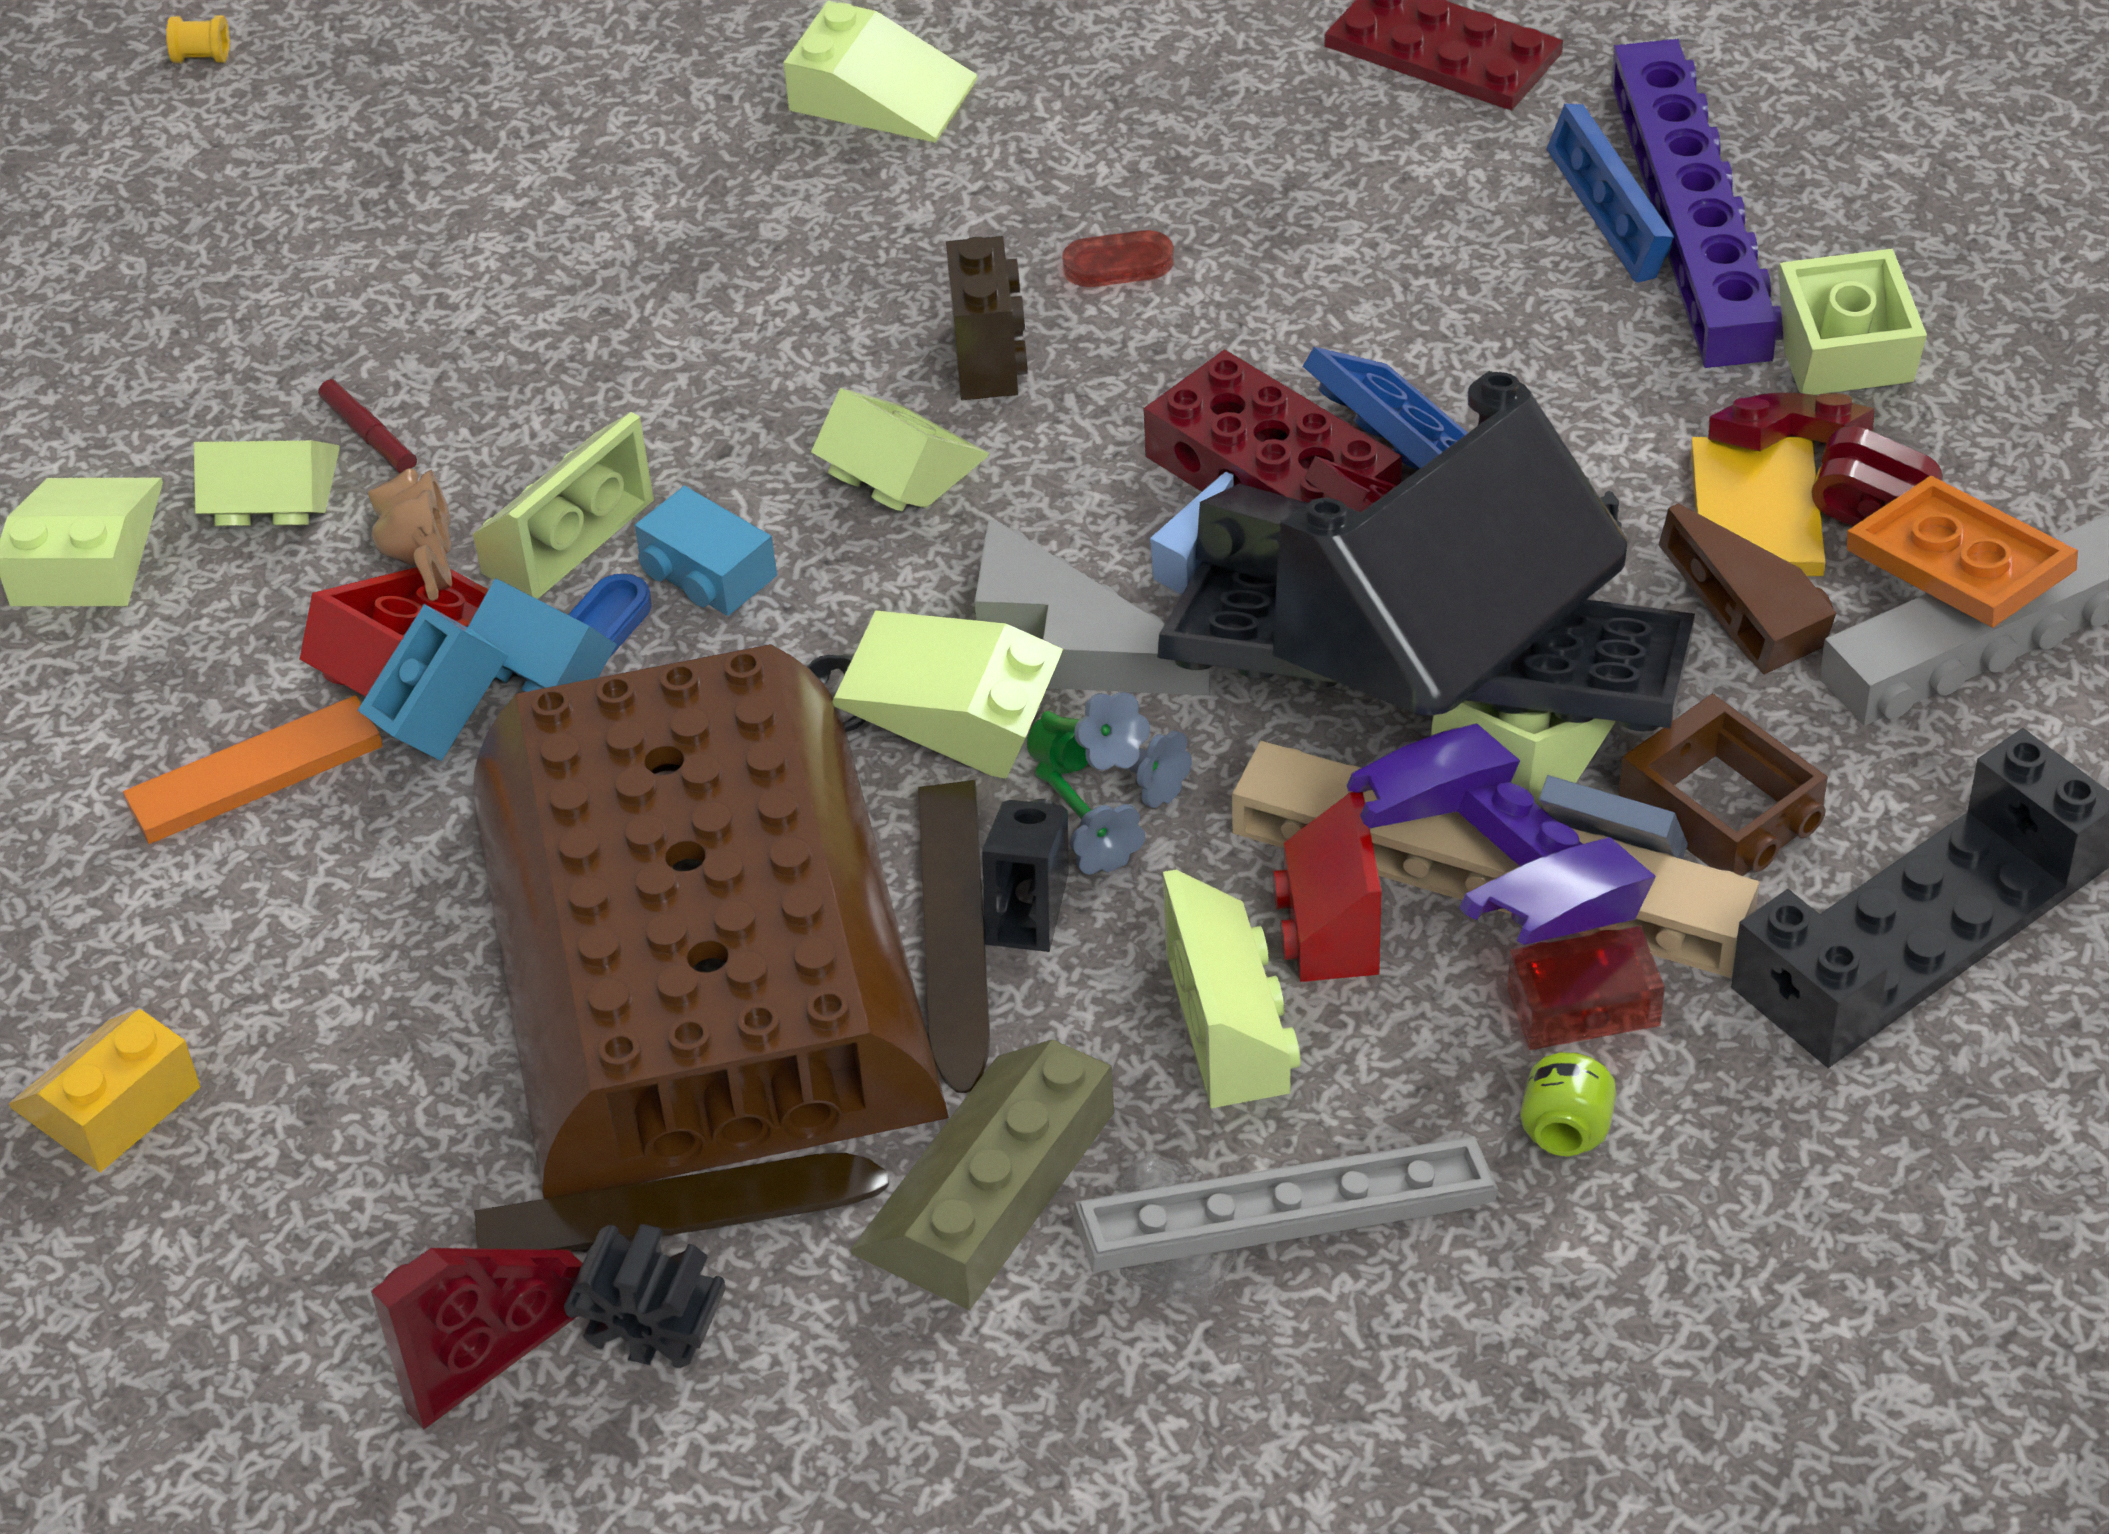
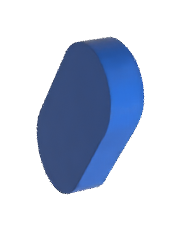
(615, 606)

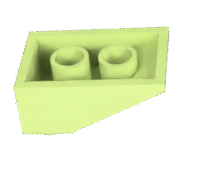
(873, 75)
(77, 541)
(950, 685)

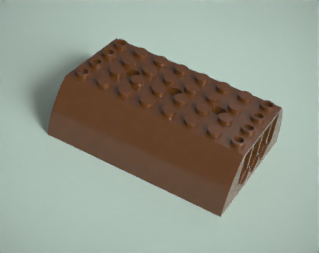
(619, 1042)

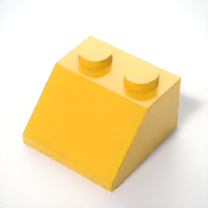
(111, 1088)

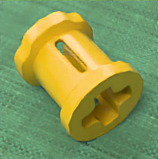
(198, 39)

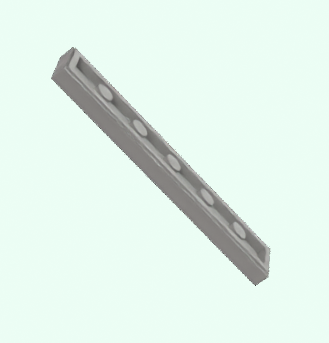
(1283, 1203)

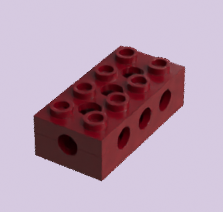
(1255, 429)

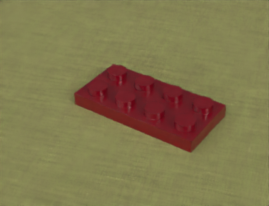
(1447, 47)

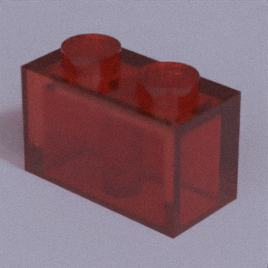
(1585, 987)

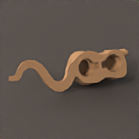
(414, 526)

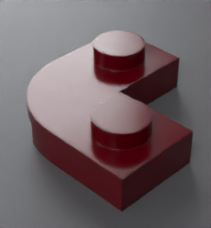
(1770, 417)

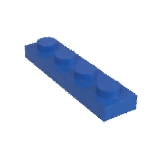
(1610, 193)

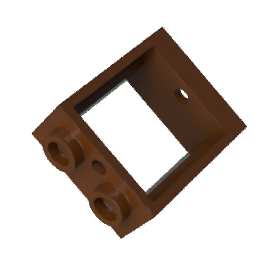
(1721, 731)

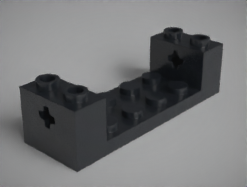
(1929, 909)

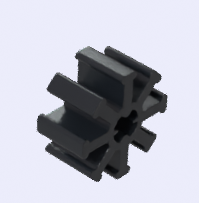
(645, 1296)

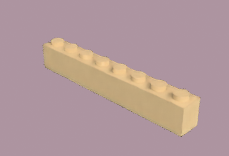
(1685, 916)

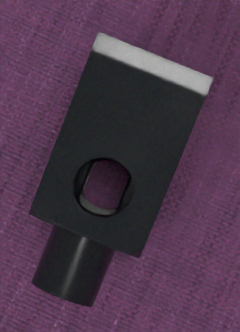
(1025, 844)

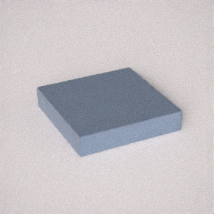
(1613, 816)

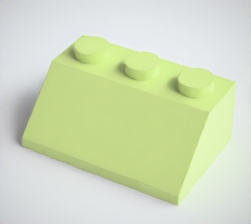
(568, 510)
(1226, 993)

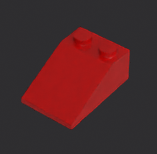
(361, 623)

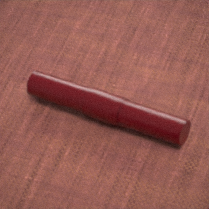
(367, 425)

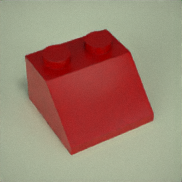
(1331, 895)

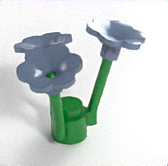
(1106, 738)

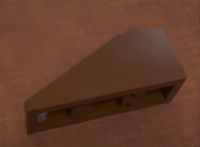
(1751, 592)

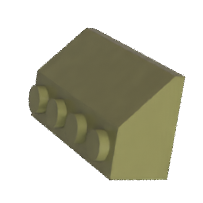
(991, 1171)

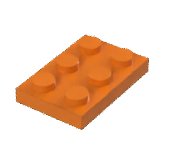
(1962, 551)

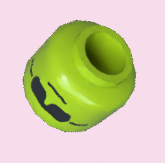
(1568, 1103)

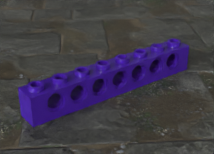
(1694, 196)

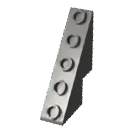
(1102, 635)

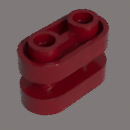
(1866, 473)

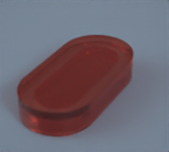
(1118, 258)

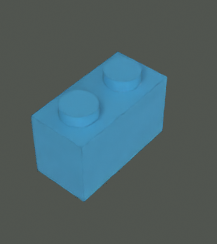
(705, 551)
(539, 640)
(432, 683)

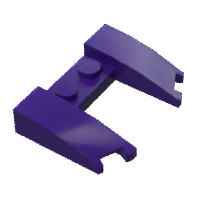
(1559, 882)

